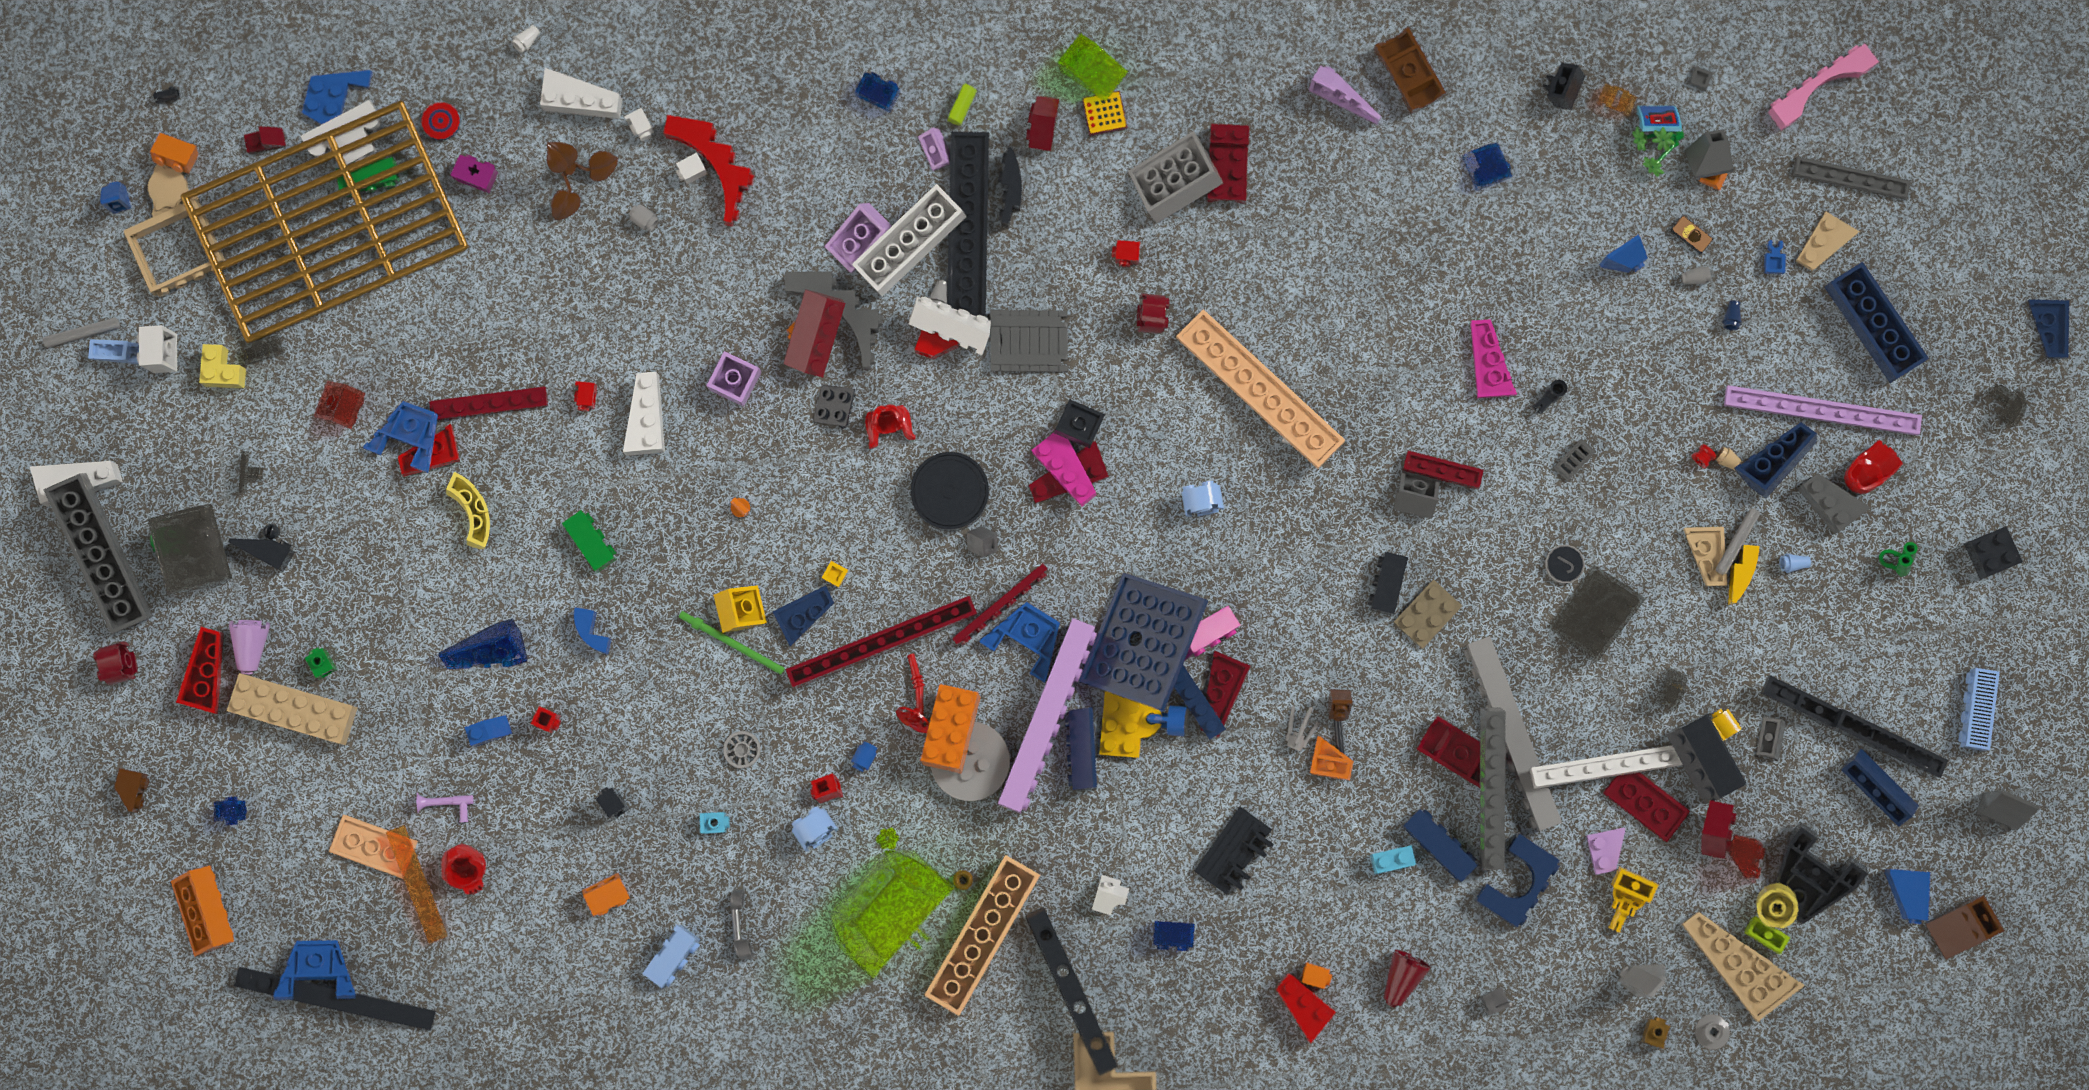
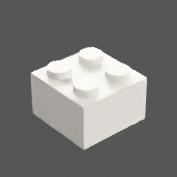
(157, 349)

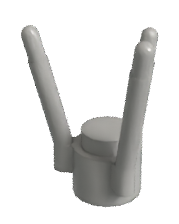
(1297, 740)

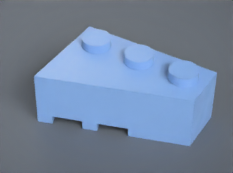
(672, 956)

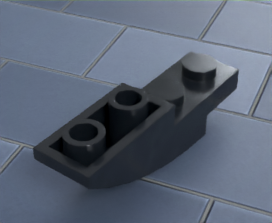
(1011, 180)

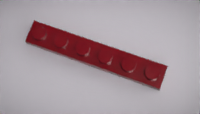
(490, 403)
(994, 611)

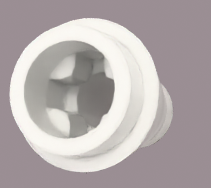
(525, 39)

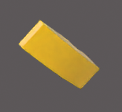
(1742, 573)

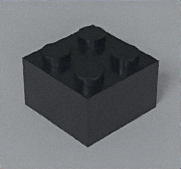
(1993, 552)

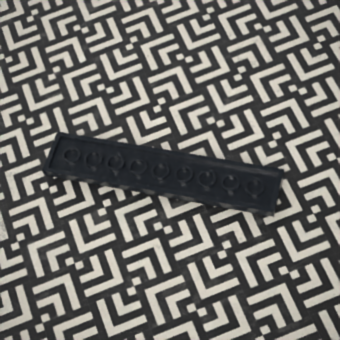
(969, 238)

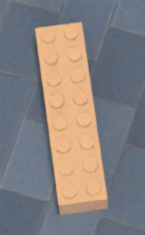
(982, 935)

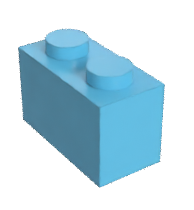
(1393, 859)

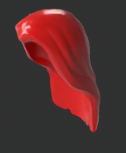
(1872, 468)

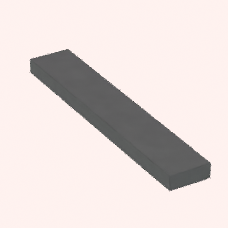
(1851, 178)

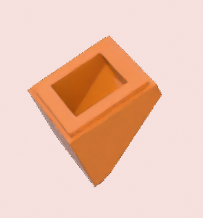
(1714, 181)

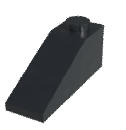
(268, 551)

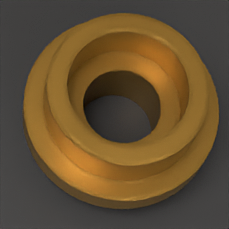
(967, 885)

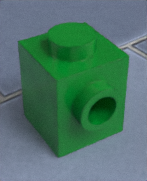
(320, 663)

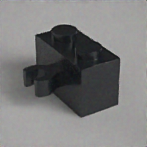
(1565, 85)

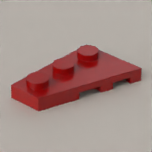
(443, 453)

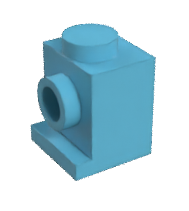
(707, 828)

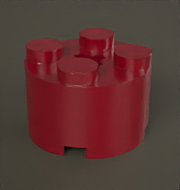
(1152, 313)
(115, 663)

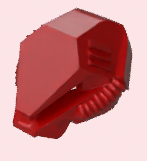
(463, 868)

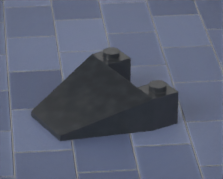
(1813, 880)

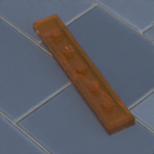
(416, 884)

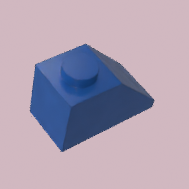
(115, 197)
(488, 731)

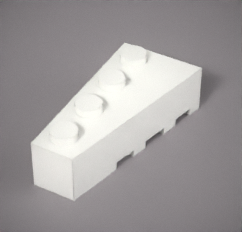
(578, 97)
(951, 323)
(645, 420)
(101, 475)

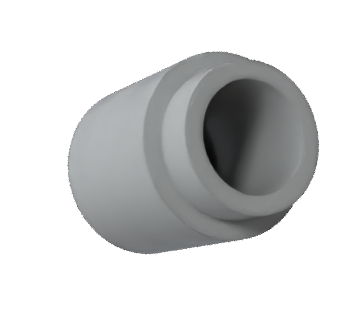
(643, 217)

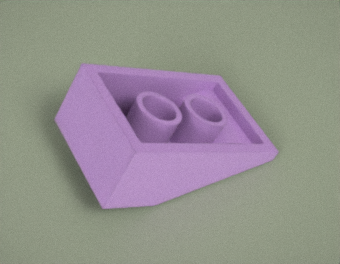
(857, 235)

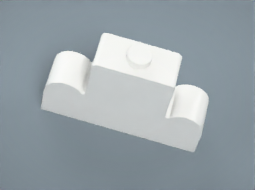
(347, 137)

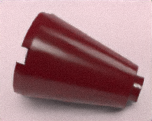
(1403, 977)

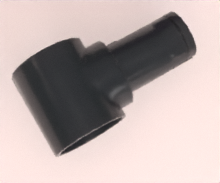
(1550, 396)

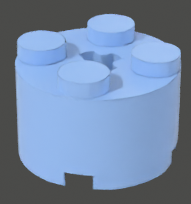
(1202, 499)
(814, 828)

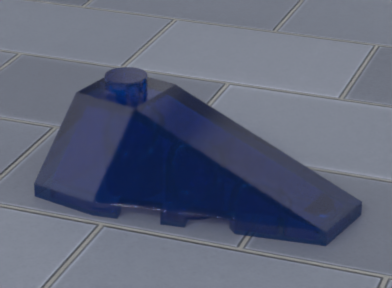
(492, 645)

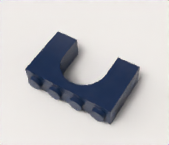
(1541, 867)

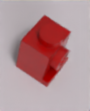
(585, 395)
(819, 785)

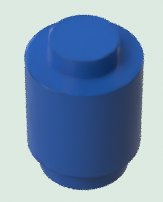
(864, 756)

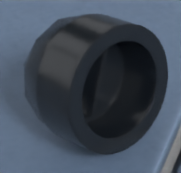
(274, 531)

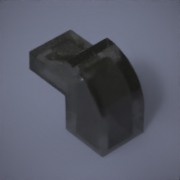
(2013, 404)

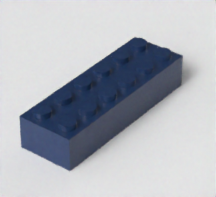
(1876, 322)

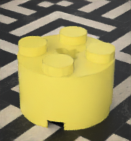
(1776, 916)

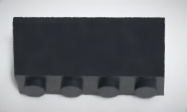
(1706, 758)

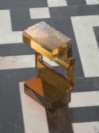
(1608, 95)

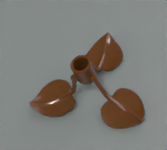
(562, 158)

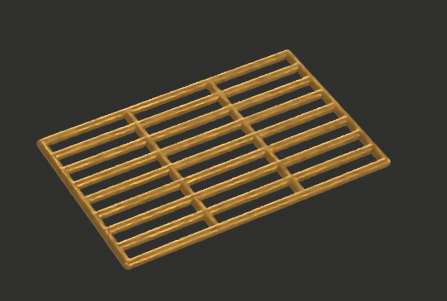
(288, 236)

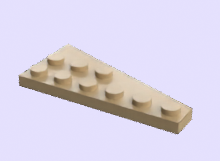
(1748, 974)

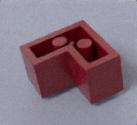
(1043, 121)
(1716, 830)

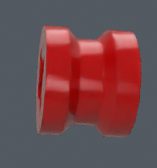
(1704, 456)

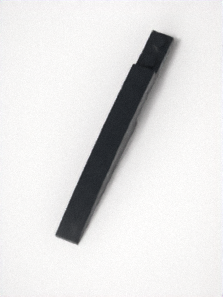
(1853, 726)
(326, 997)

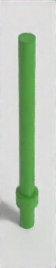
(697, 623)

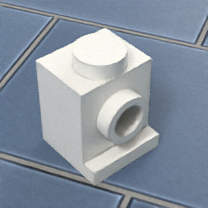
(640, 124)

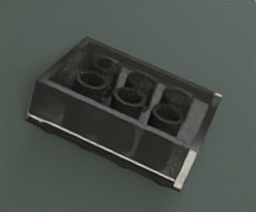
(190, 549)
(1596, 613)

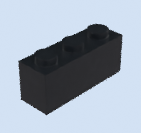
(1387, 583)

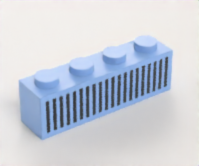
(1979, 709)

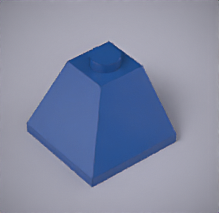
(1626, 257)

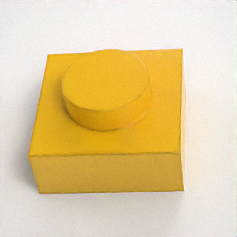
(835, 574)

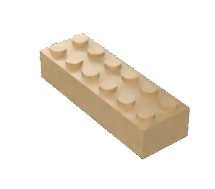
(292, 709)

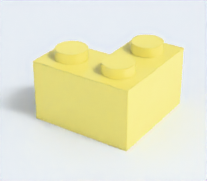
(216, 371)

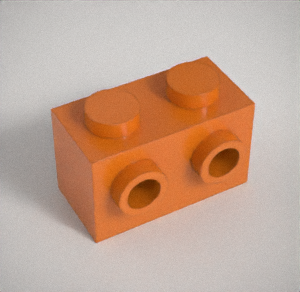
(174, 153)
(606, 895)

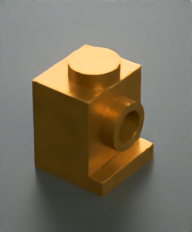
(1649, 1033)

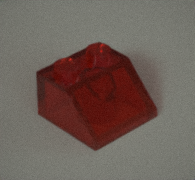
(339, 404)

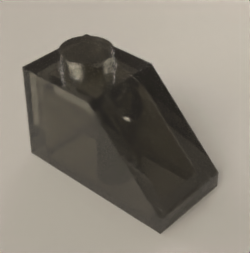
(1671, 690)

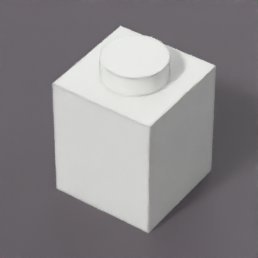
(690, 169)

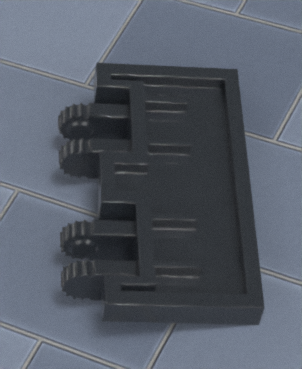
(1231, 849)

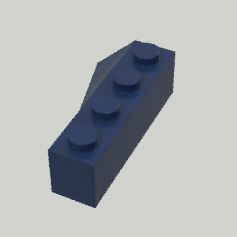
(1772, 464)

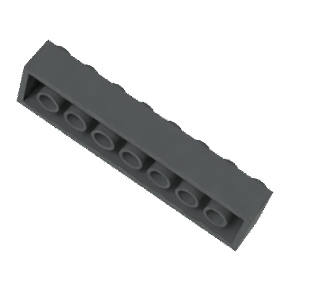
(98, 552)

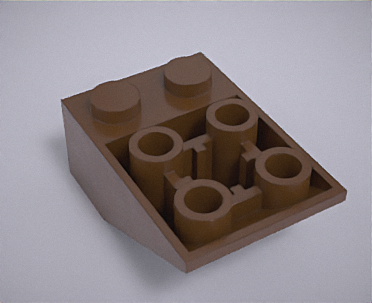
(1964, 926)

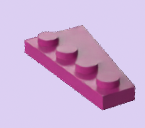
(1489, 363)
(1062, 462)

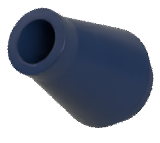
(1732, 317)

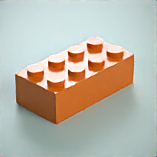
(950, 728)

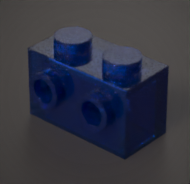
(877, 91)
(1173, 934)

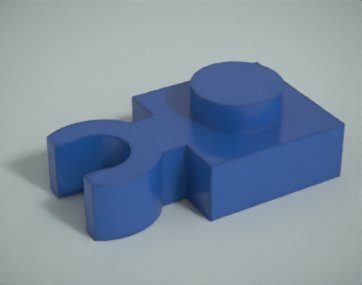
(1774, 261)

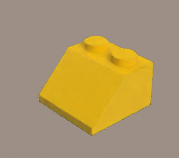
(739, 608)

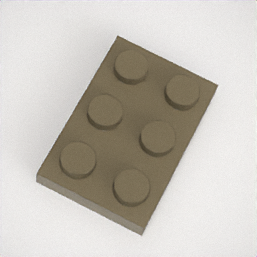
(1427, 614)

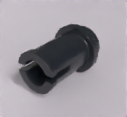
(167, 95)

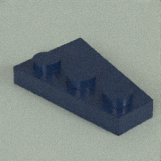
(2052, 326)
(802, 613)

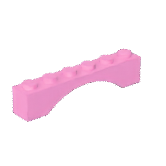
(1854, 65)

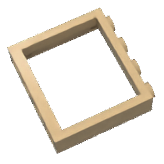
(154, 224)

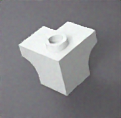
(1109, 895)

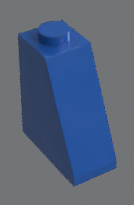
(1911, 893)

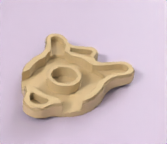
(166, 188)

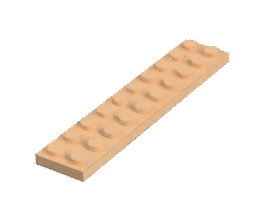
(1260, 389)

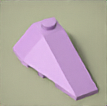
(1334, 89)

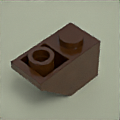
(1339, 704)
(130, 788)

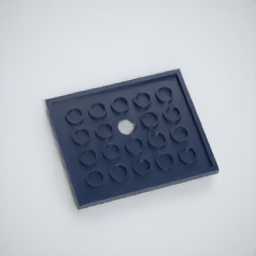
(1167, 627)

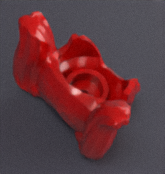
(888, 420)

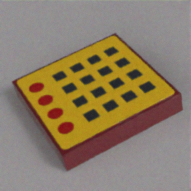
(1104, 116)

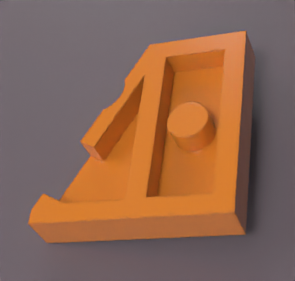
(1330, 761)

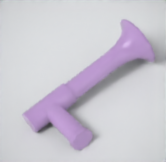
(462, 801)

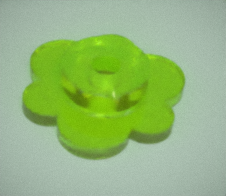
(893, 838)

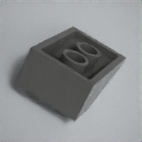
(2005, 810)

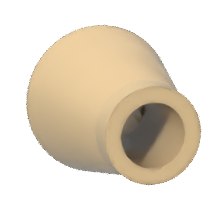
(1728, 458)

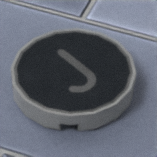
(1564, 564)

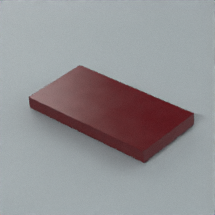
(1647, 804)

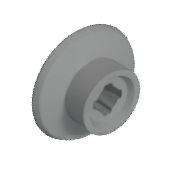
(1703, 1030)

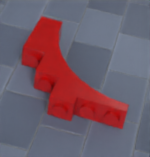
(699, 136)

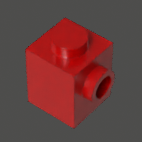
(1126, 253)
(546, 720)

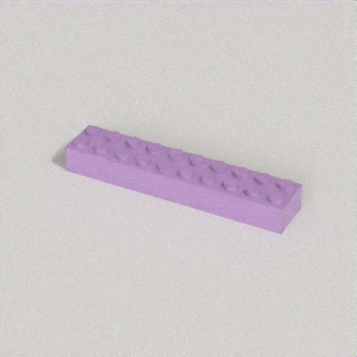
(1046, 716)

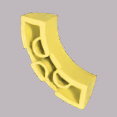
(476, 509)

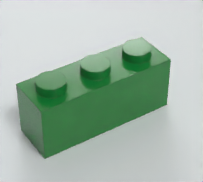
(369, 171)
(590, 540)

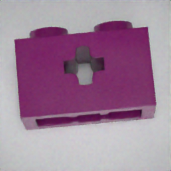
(463, 173)

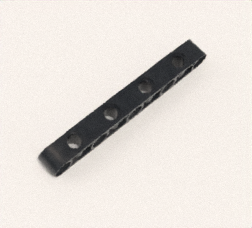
(1071, 991)

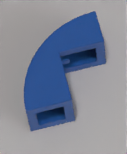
(584, 623)

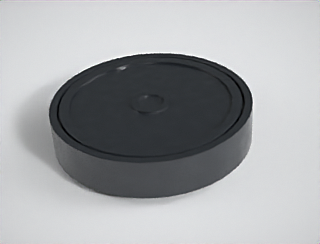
(949, 491)

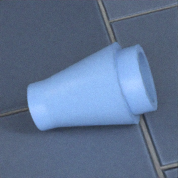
(1793, 562)

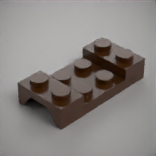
(1410, 71)

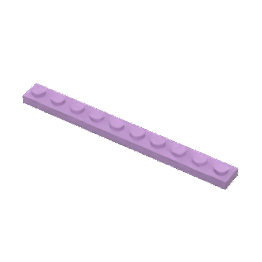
(1822, 410)

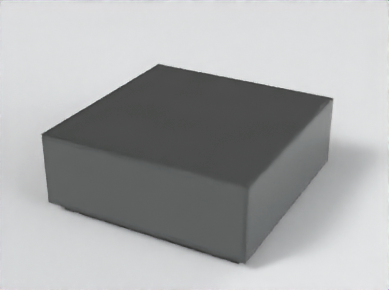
(1700, 78)

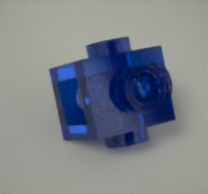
(230, 811)

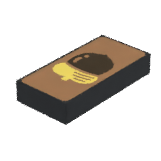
(1691, 235)

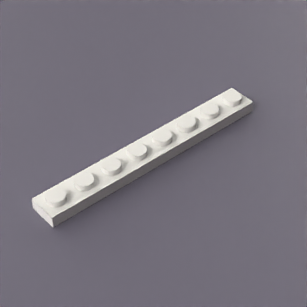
(1604, 766)

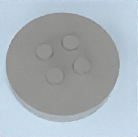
(983, 770)

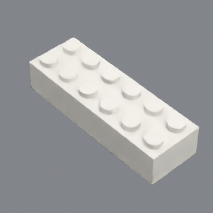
(909, 240)

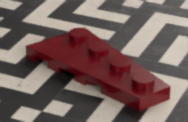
(1048, 487)

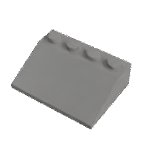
(1175, 177)

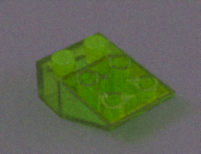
(1091, 67)

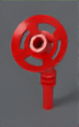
(914, 717)

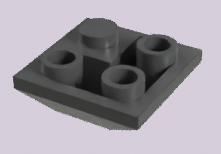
(1710, 155)

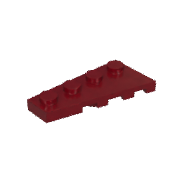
(1225, 684)

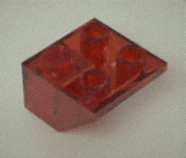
(1747, 854)

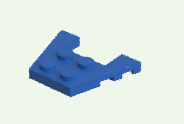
(328, 93)
(411, 426)
(1032, 630)
(315, 962)

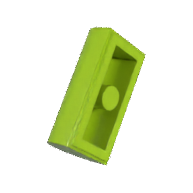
(962, 104)
(1766, 935)

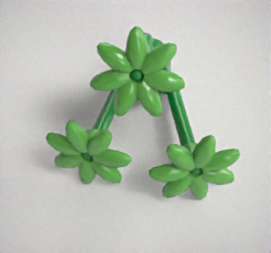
(1663, 138)

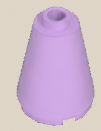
(248, 643)

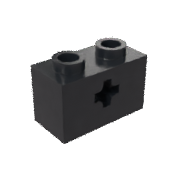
(612, 802)

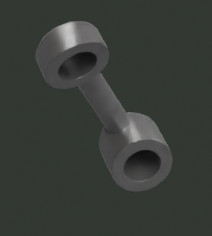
(741, 946)

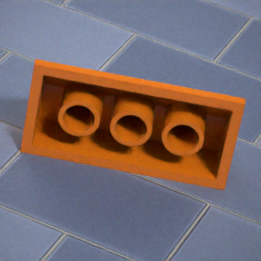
(202, 910)

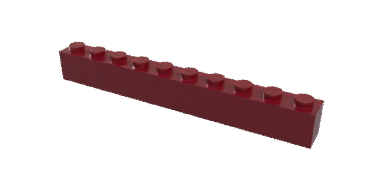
(881, 642)

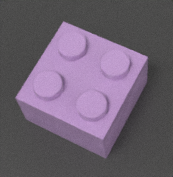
(734, 378)

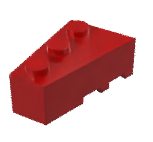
(1305, 1007)

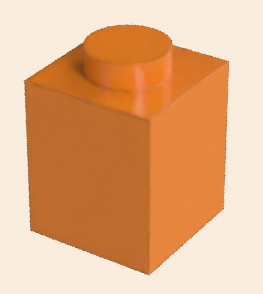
(1316, 976)

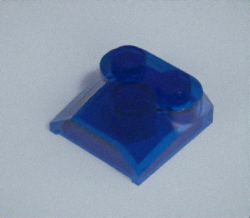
(1487, 166)

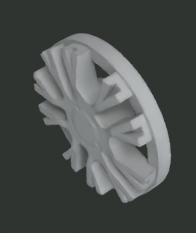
(741, 749)

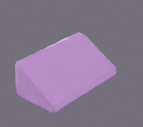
(935, 148)

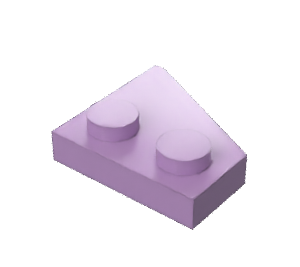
(1605, 849)

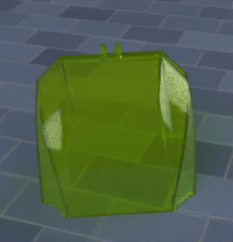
(887, 909)

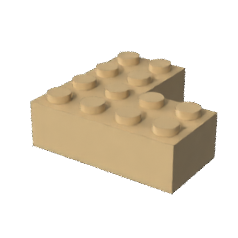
(1088, 1079)

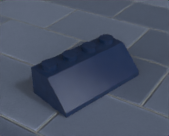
(1082, 749)

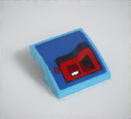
(1656, 117)

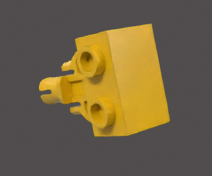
(1631, 892)

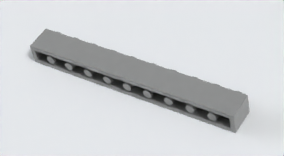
(1517, 741)

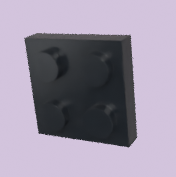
(1079, 423)

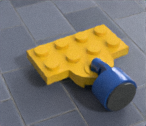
(1128, 722)

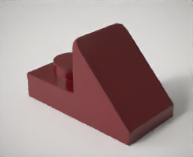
(264, 139)

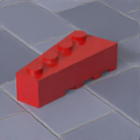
(203, 674)

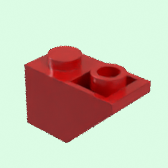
(933, 345)

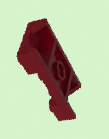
(1230, 157)
(1452, 749)

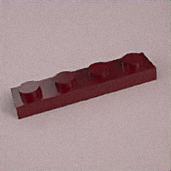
(1443, 470)

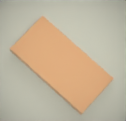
(365, 845)

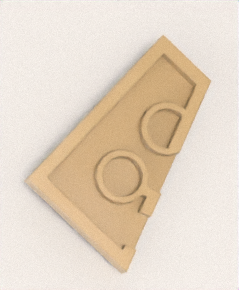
(1825, 240)
(1708, 548)

